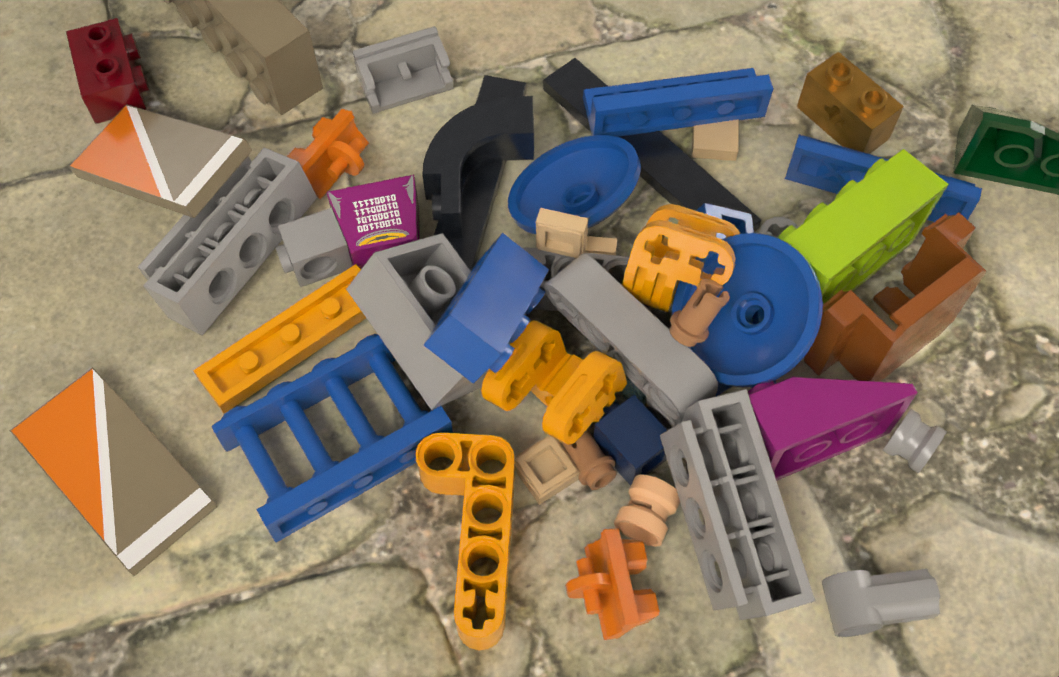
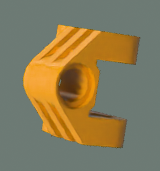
(661, 263)
(565, 383)

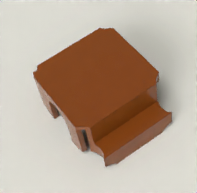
(940, 279)

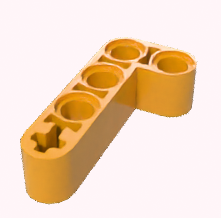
(476, 538)

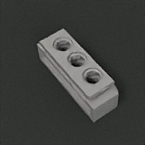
(216, 253)
(740, 507)

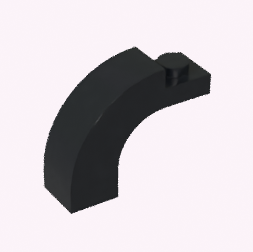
(470, 140)

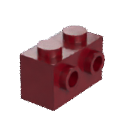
(107, 69)

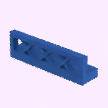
(677, 102)
(833, 166)

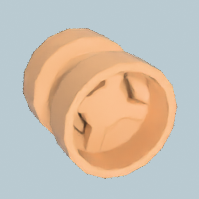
(647, 510)

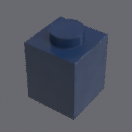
(631, 437)

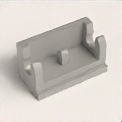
(403, 69)

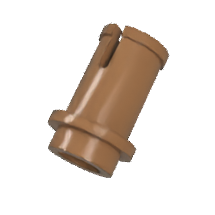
(692, 323)
(594, 467)

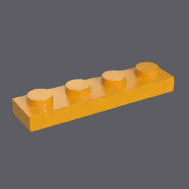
(281, 343)

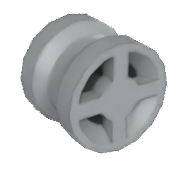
(915, 441)

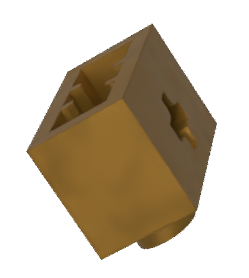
(849, 105)

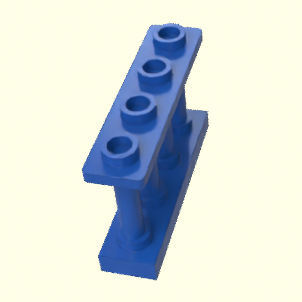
(332, 481)

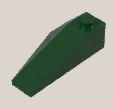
(1007, 150)

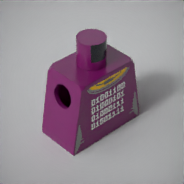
(376, 216)

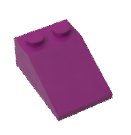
(822, 418)

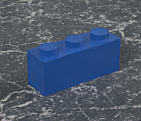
(489, 310)

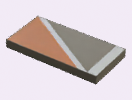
(161, 160)
(113, 471)

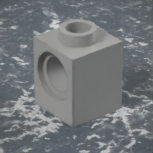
(313, 248)

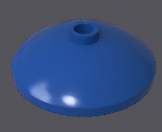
(577, 178)
(768, 278)

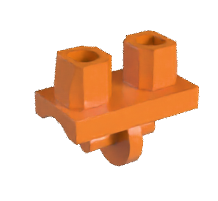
(332, 152)
(607, 584)

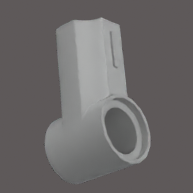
(867, 602)

